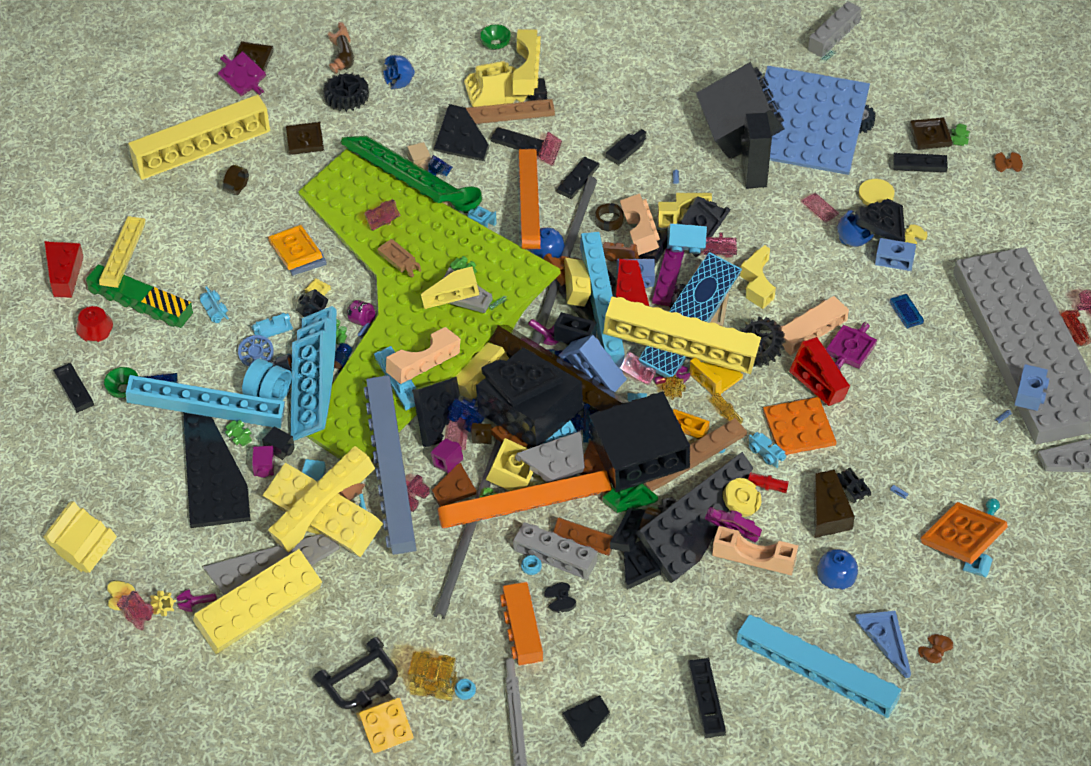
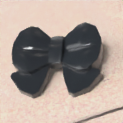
(564, 602)

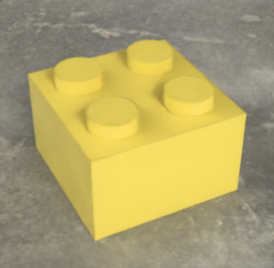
(508, 471)

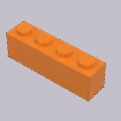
(522, 623)

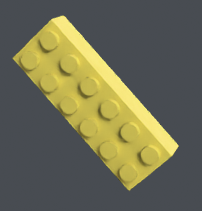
(337, 519)
(257, 601)

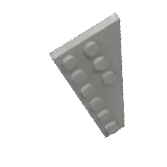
(236, 571)

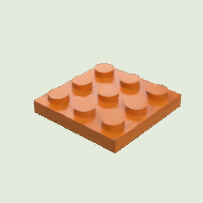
(799, 426)
(964, 532)

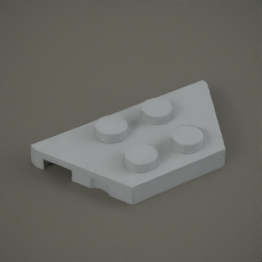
(556, 458)

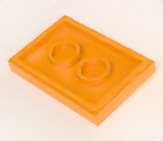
(295, 247)

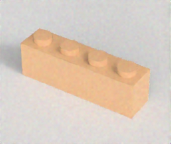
(814, 323)

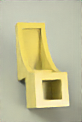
(671, 212)
(758, 289)

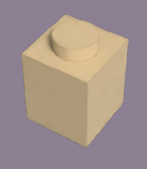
(419, 155)

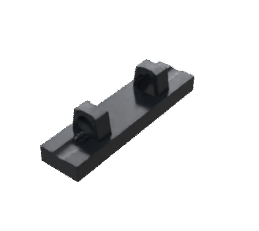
(706, 698)

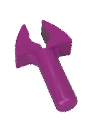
(548, 333)
(660, 379)
(193, 600)

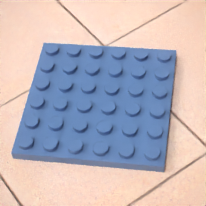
(819, 119)

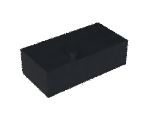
(756, 150)

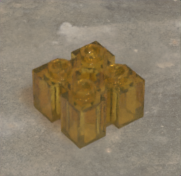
(432, 675)

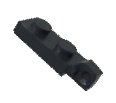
(626, 147)

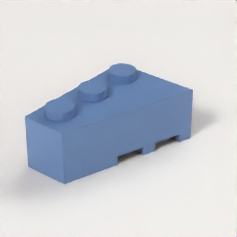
(594, 361)

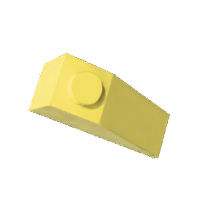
(577, 282)
(454, 287)

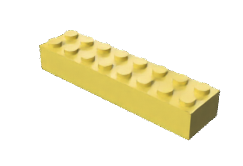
(199, 137)
(681, 334)

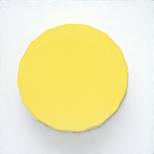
(875, 191)
(742, 497)

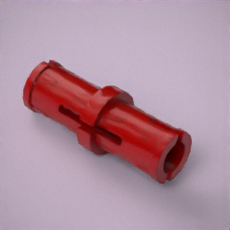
(768, 482)

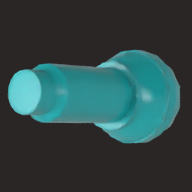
(992, 506)

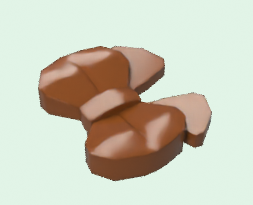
(1013, 162)
(940, 645)

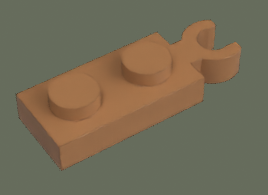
(399, 257)

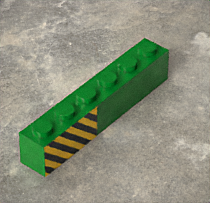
(143, 298)

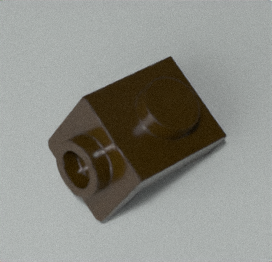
(481, 433)

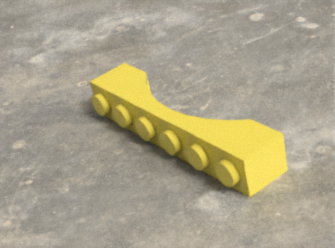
(526, 76)
(294, 523)

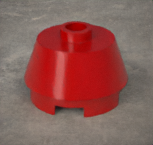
(93, 324)

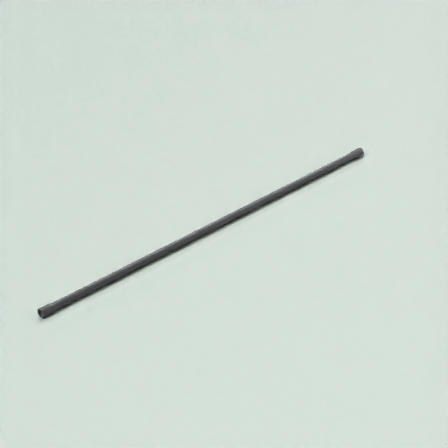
(444, 601)

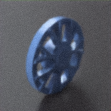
(255, 350)

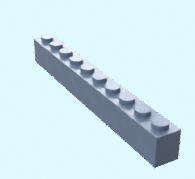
(391, 466)

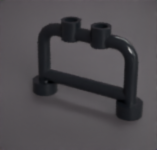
(363, 698)

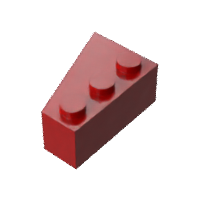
(64, 265)
(630, 282)
(819, 372)

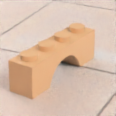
(645, 233)
(406, 365)
(776, 557)

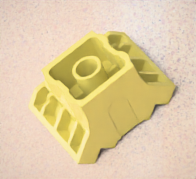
(492, 85)
(79, 537)

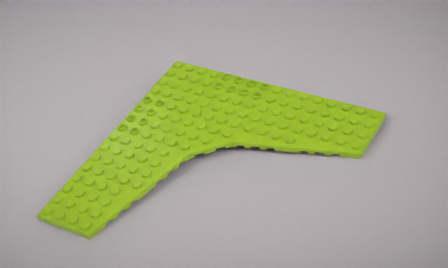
(436, 239)

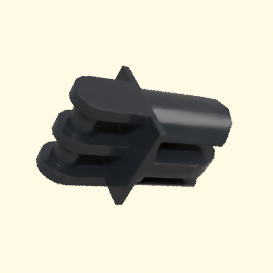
(853, 484)

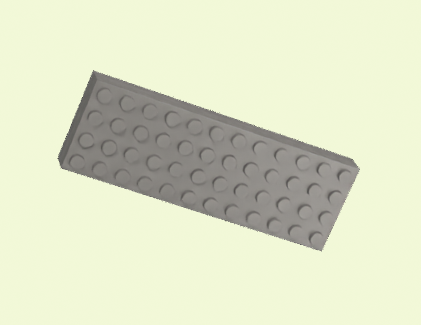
(1028, 329)

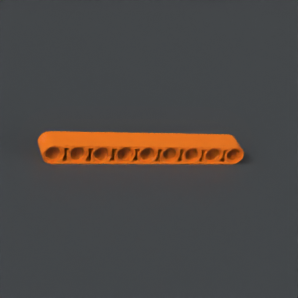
(529, 199)
(523, 499)

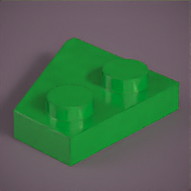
(632, 497)

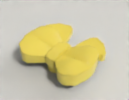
(915, 231)
(118, 589)

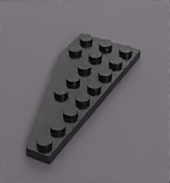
(213, 479)
(681, 532)

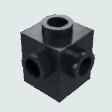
(311, 303)

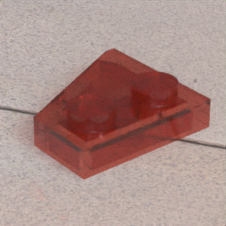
(1079, 330)

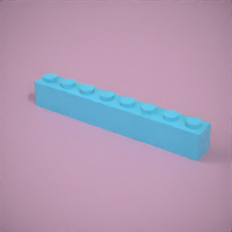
(601, 292)
(205, 401)
(819, 666)

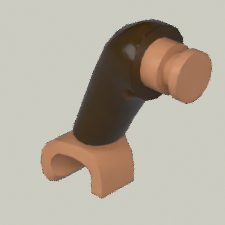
(345, 56)

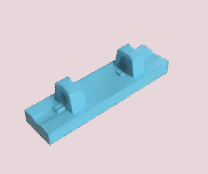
(404, 390)

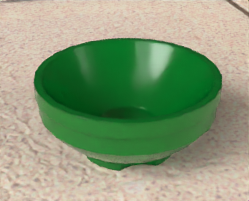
(495, 32)
(471, 199)
(116, 378)

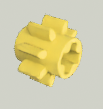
(167, 603)

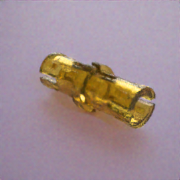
(726, 409)

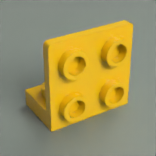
(713, 377)
(385, 725)

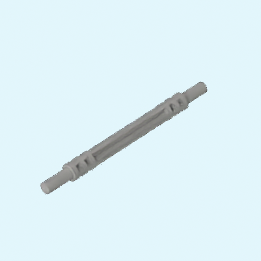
(515, 715)

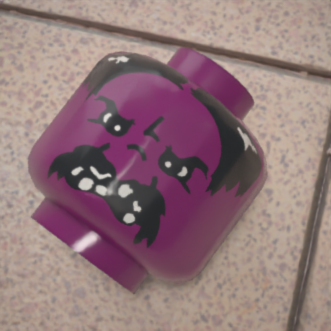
(361, 312)

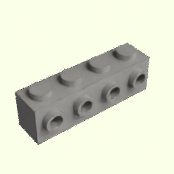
(834, 29)
(555, 550)

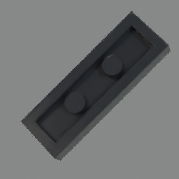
(516, 140)
(920, 162)
(577, 177)
(73, 387)
(625, 534)

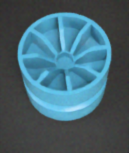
(266, 380)

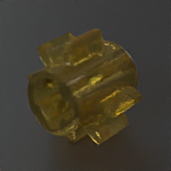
(673, 387)

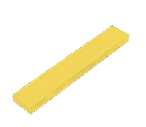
(122, 252)

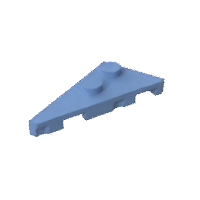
(886, 634)

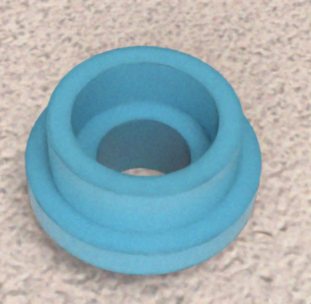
(531, 559)
(465, 683)

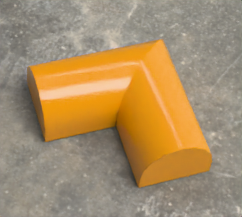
(692, 425)

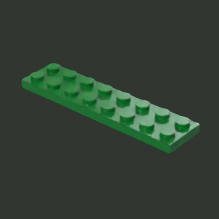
(402, 168)

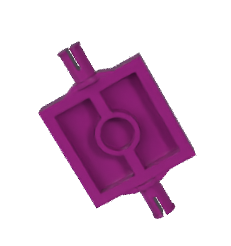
(242, 74)
(851, 346)
(734, 521)

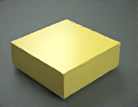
(320, 286)

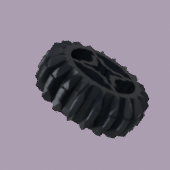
(346, 91)
(773, 339)

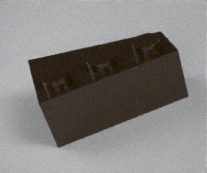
(831, 505)

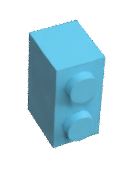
(686, 237)

